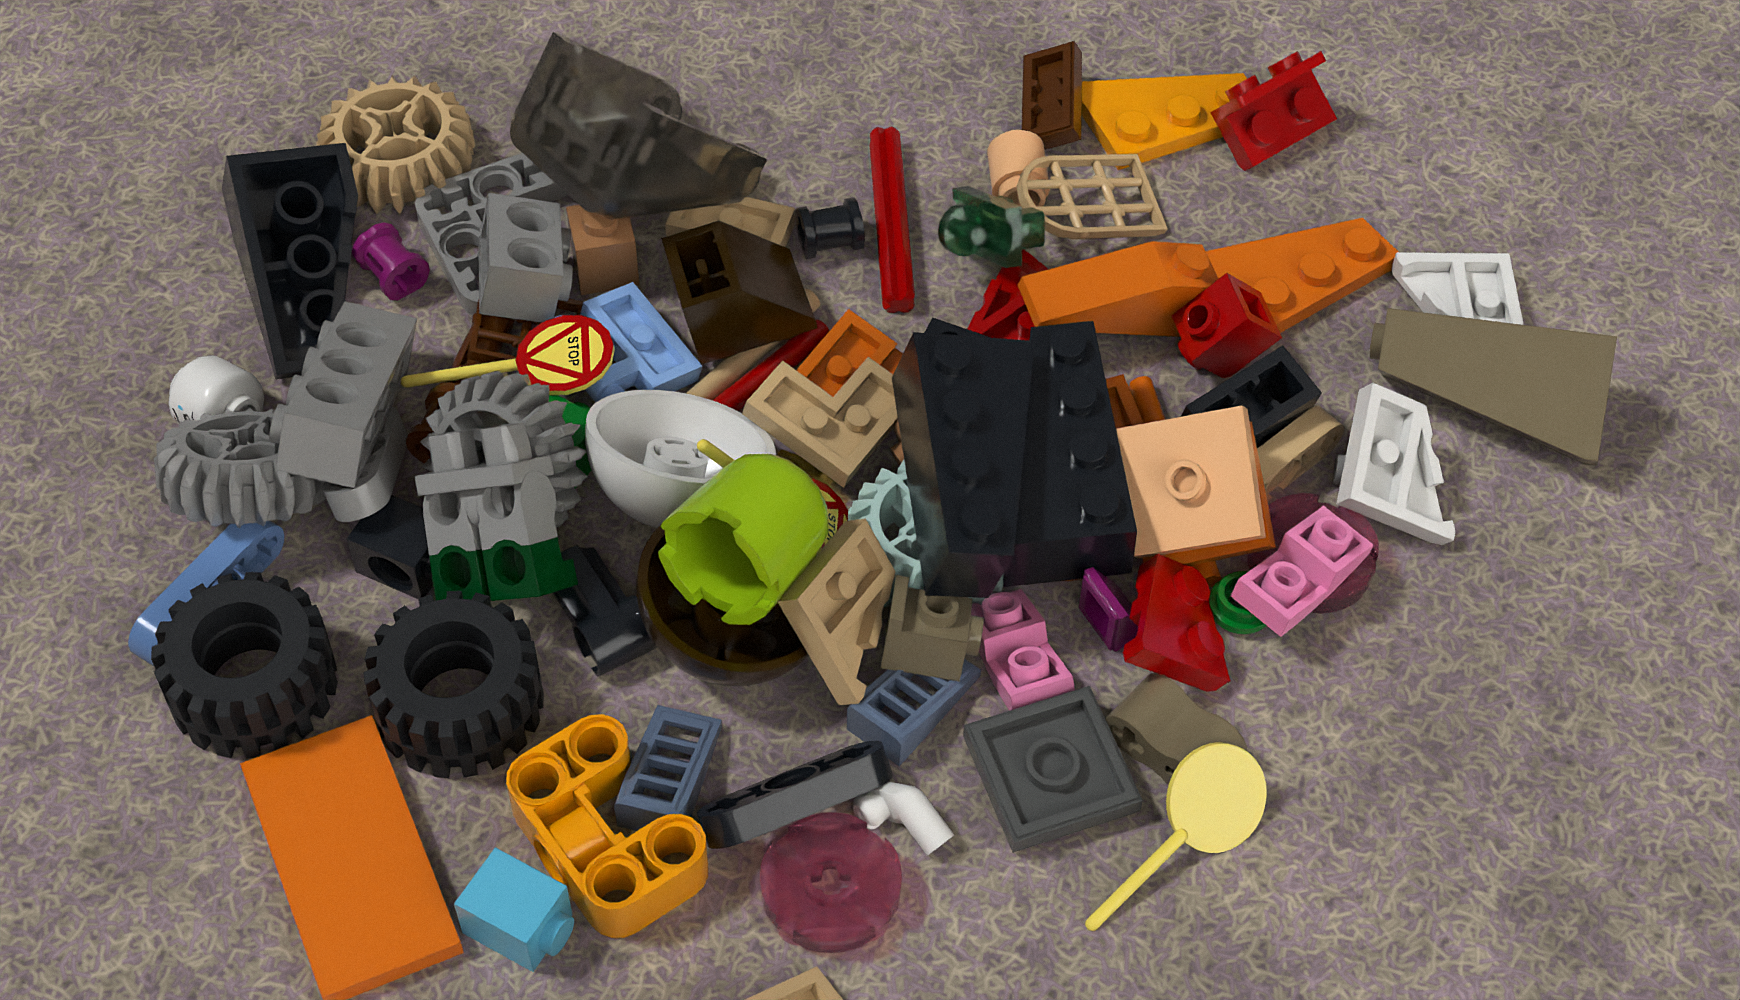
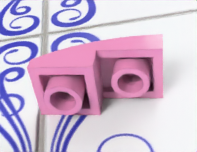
(1302, 571)
(1019, 652)

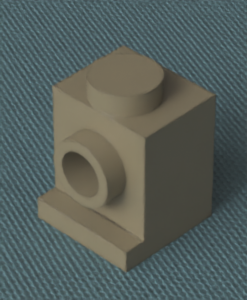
(929, 633)

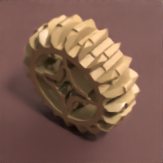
(393, 129)

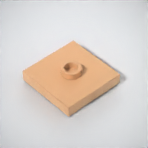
(1192, 481)

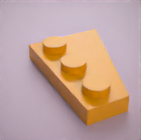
(1155, 113)

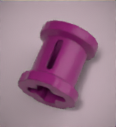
(390, 261)

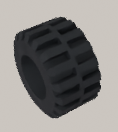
(253, 707)
(463, 727)

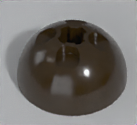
(698, 638)

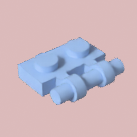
(645, 346)

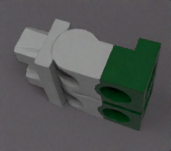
(492, 520)

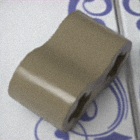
(1163, 725)

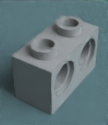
(523, 258)

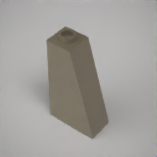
(1514, 375)

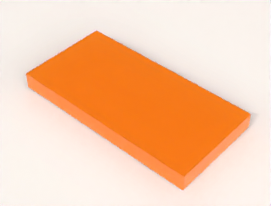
(350, 860)

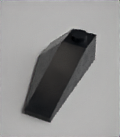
(293, 240)

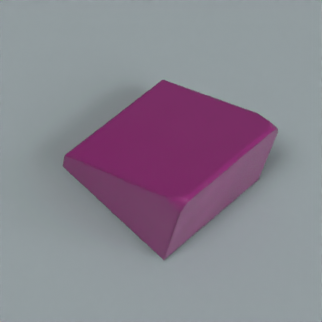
(1106, 609)

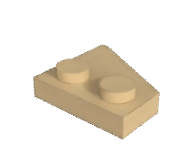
(840, 606)

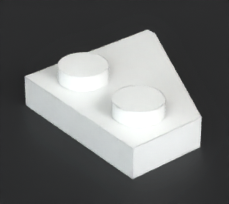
(1460, 284)
(1392, 466)

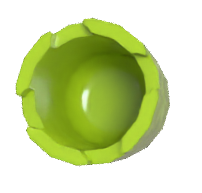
(745, 536)

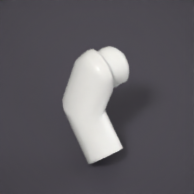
(905, 806)

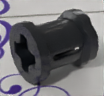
(830, 228)

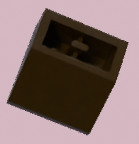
(736, 290)

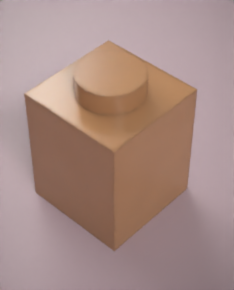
(602, 251)

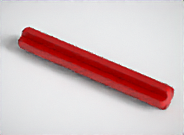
(891, 220)

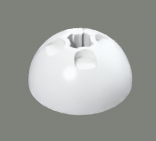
(648, 451)

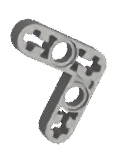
(465, 221)

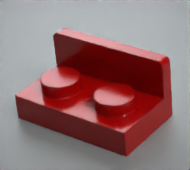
(1275, 113)

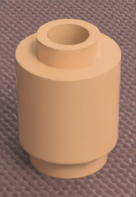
(1007, 159)

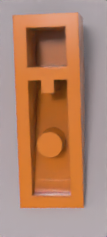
(1121, 290)

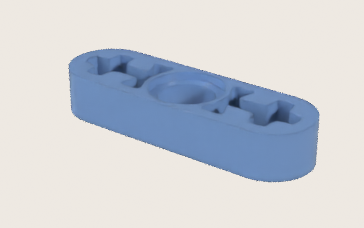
(232, 552)

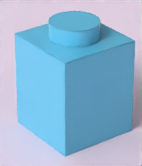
(515, 910)

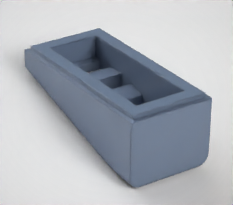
(900, 740)
(637, 810)

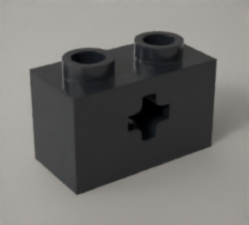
(1271, 390)

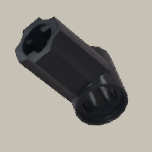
(601, 615)

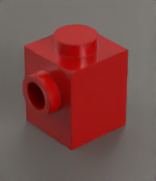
(1225, 327)

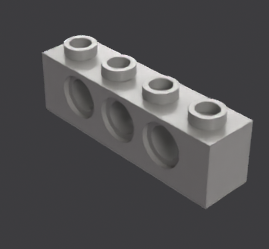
(343, 394)

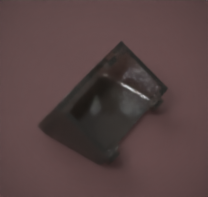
(619, 139)

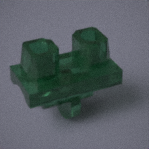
(990, 227)

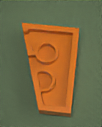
(1307, 267)

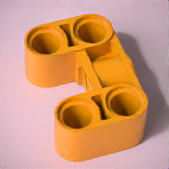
(579, 844)

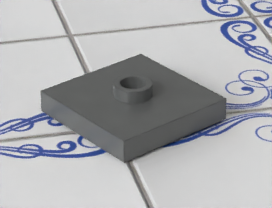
(1052, 768)

